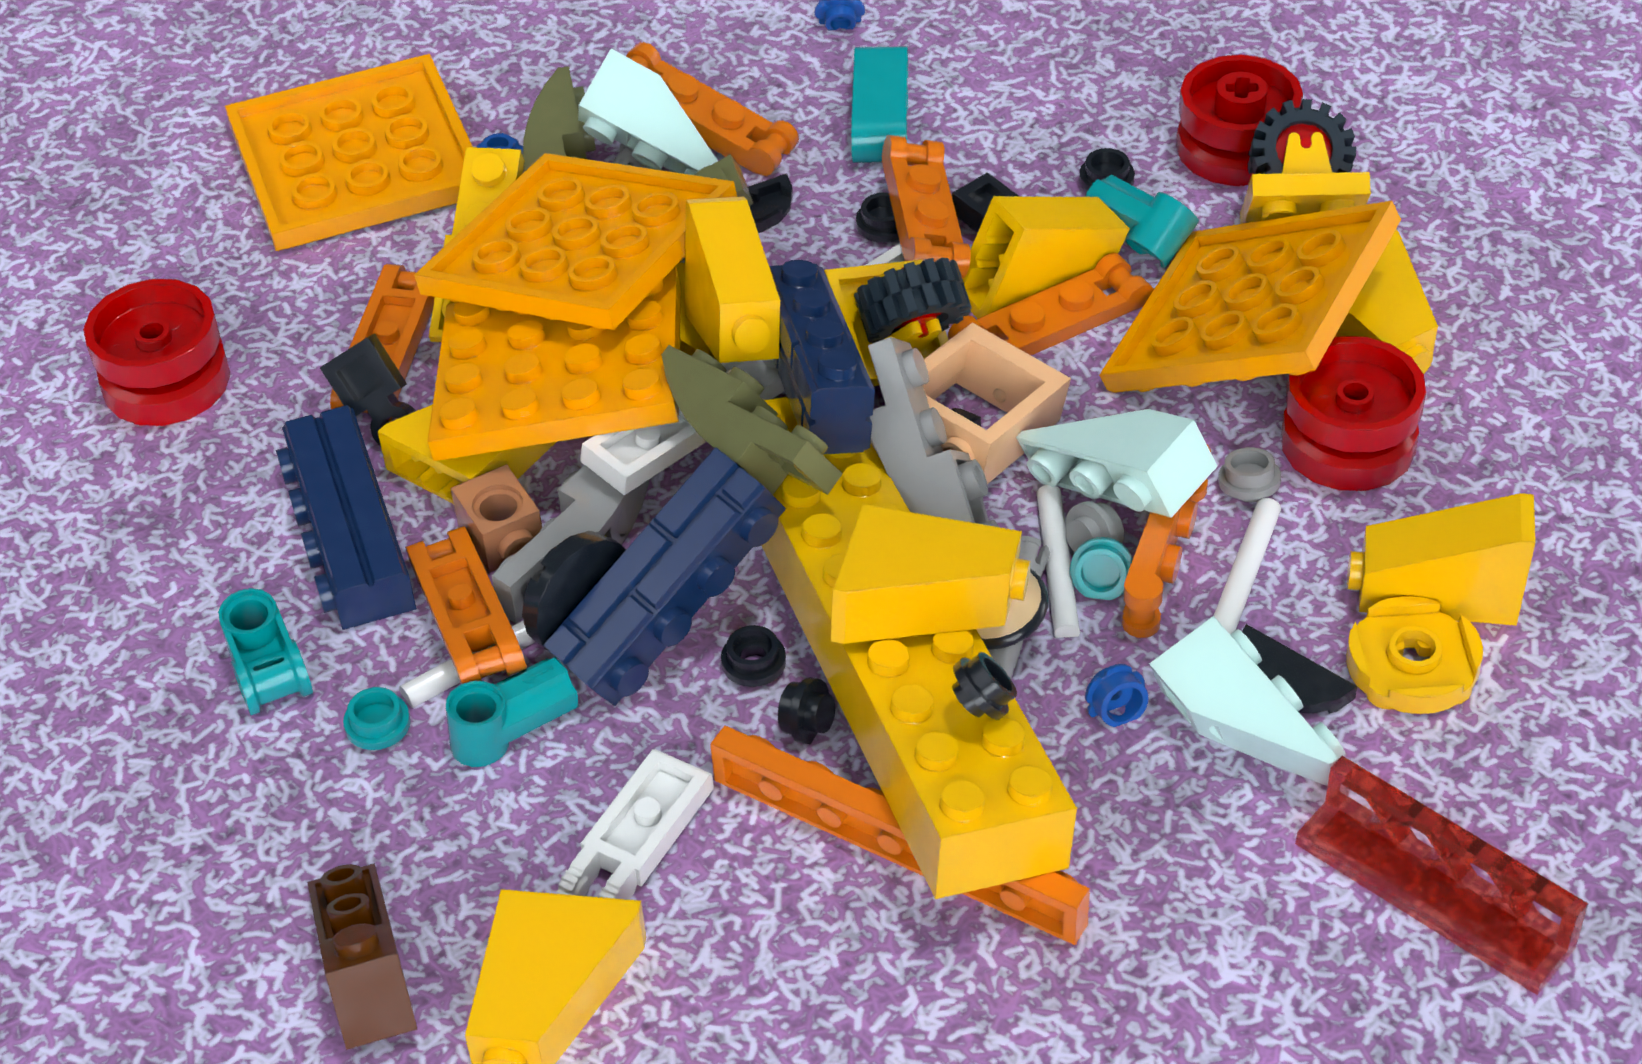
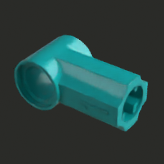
(1155, 223)
(490, 715)

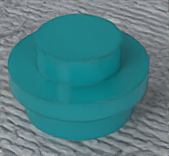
(1100, 568)
(376, 719)

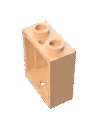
(1002, 376)

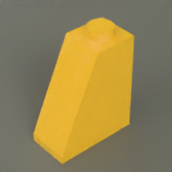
(1036, 245)
(729, 281)
(1394, 307)
(409, 456)
(1460, 556)
(924, 576)
(548, 972)

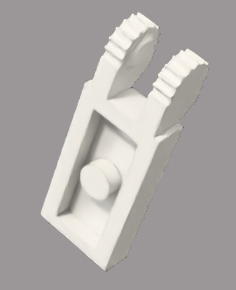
(638, 826)

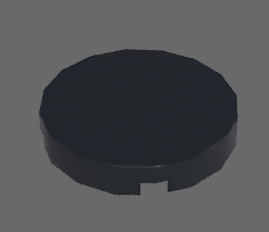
(569, 576)

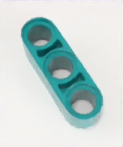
(878, 100)

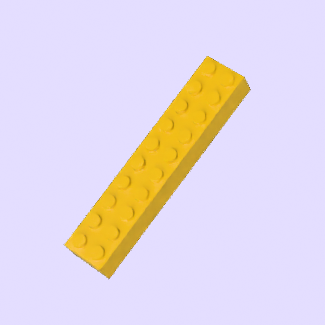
(963, 788)

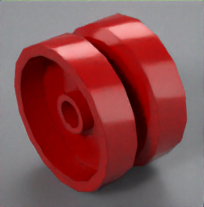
(1222, 109)
(157, 352)
(1354, 415)

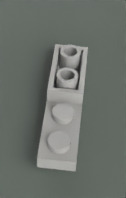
(910, 441)
(585, 505)

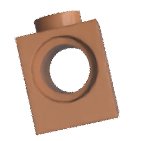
(496, 515)

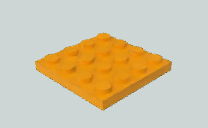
(351, 150)
(571, 241)
(1252, 299)
(542, 381)

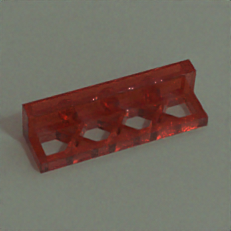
(1438, 881)

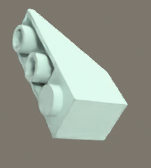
(642, 113)
(1126, 458)
(1231, 701)

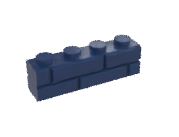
(821, 361)
(347, 519)
(666, 577)

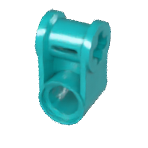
(261, 649)

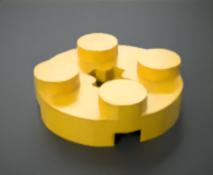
(1408, 685)

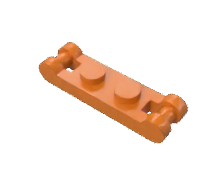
(723, 121)
(923, 202)
(1066, 307)
(397, 318)
(1156, 562)
(465, 607)

